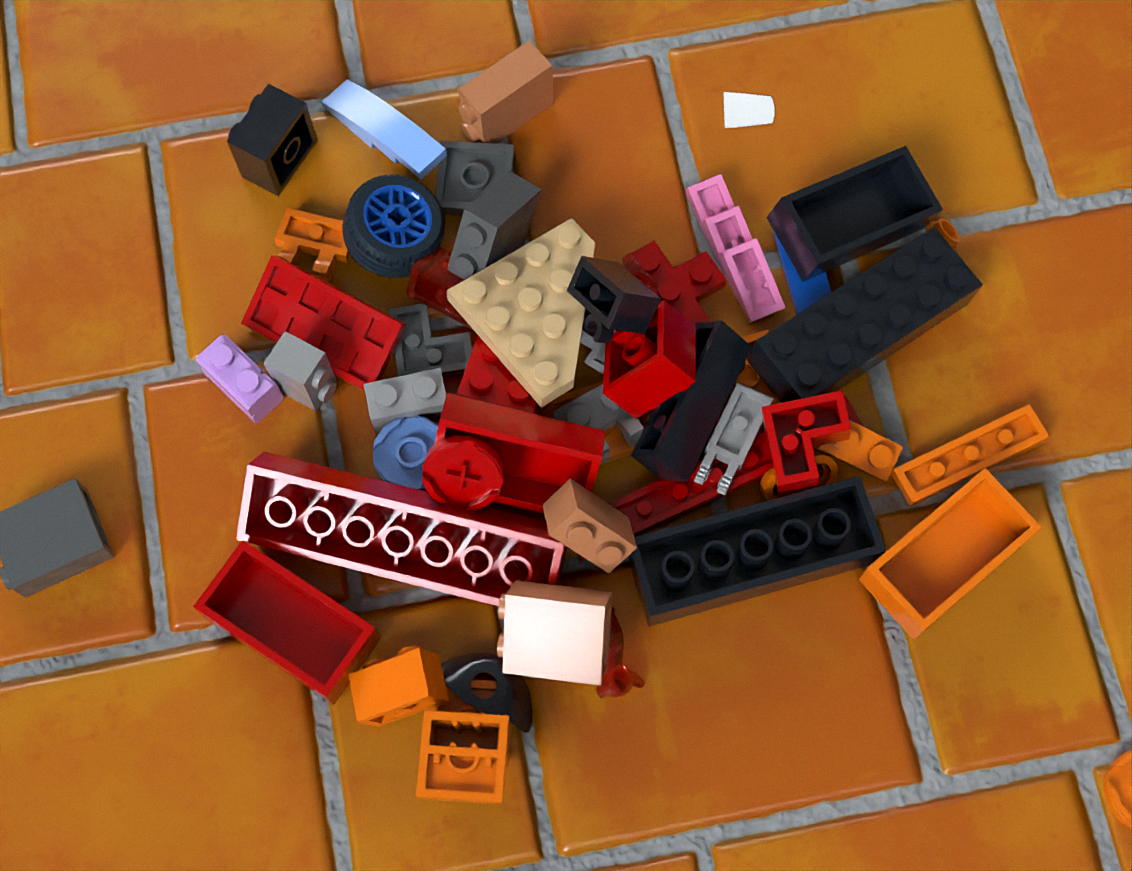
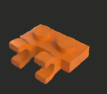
(315, 236)

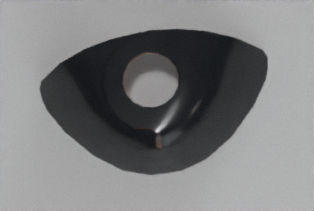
(510, 697)

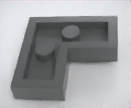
(421, 352)

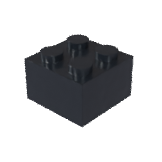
(272, 139)

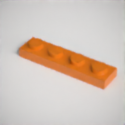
(969, 455)

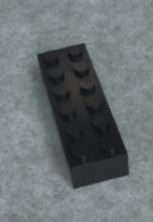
(865, 320)
(755, 550)

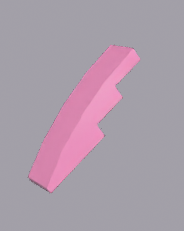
(734, 248)

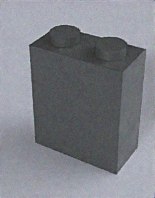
(494, 225)
(50, 539)

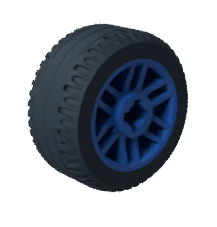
(392, 225)

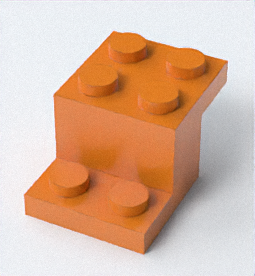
(464, 750)

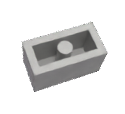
(301, 371)
(407, 396)

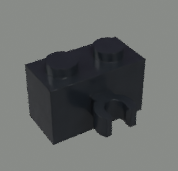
(612, 297)

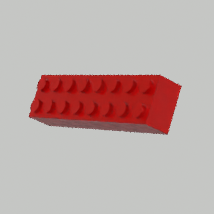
(393, 530)

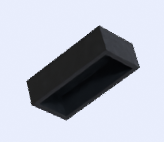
(854, 213)

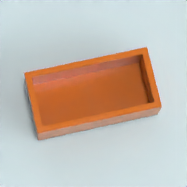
(949, 553)

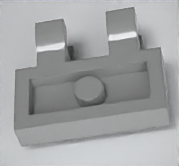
(600, 412)

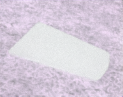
(747, 109)

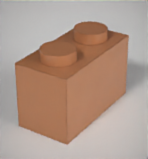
(589, 526)

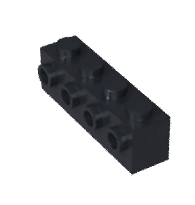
(687, 420)

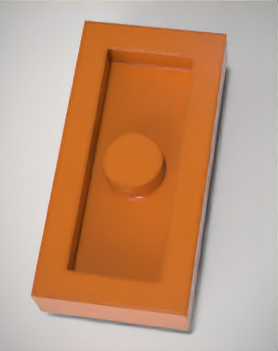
(865, 452)

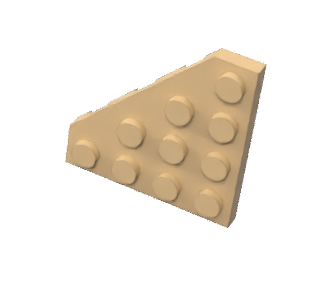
(527, 313)

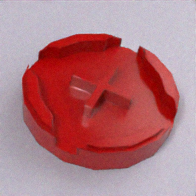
(463, 472)

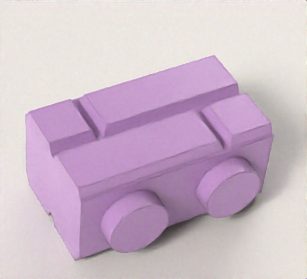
(240, 378)

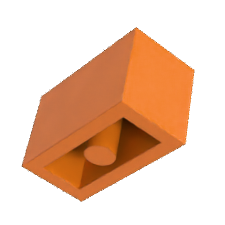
(398, 686)

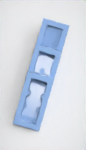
(384, 128)

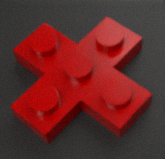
(683, 285)

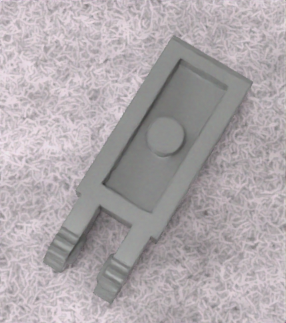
(734, 434)

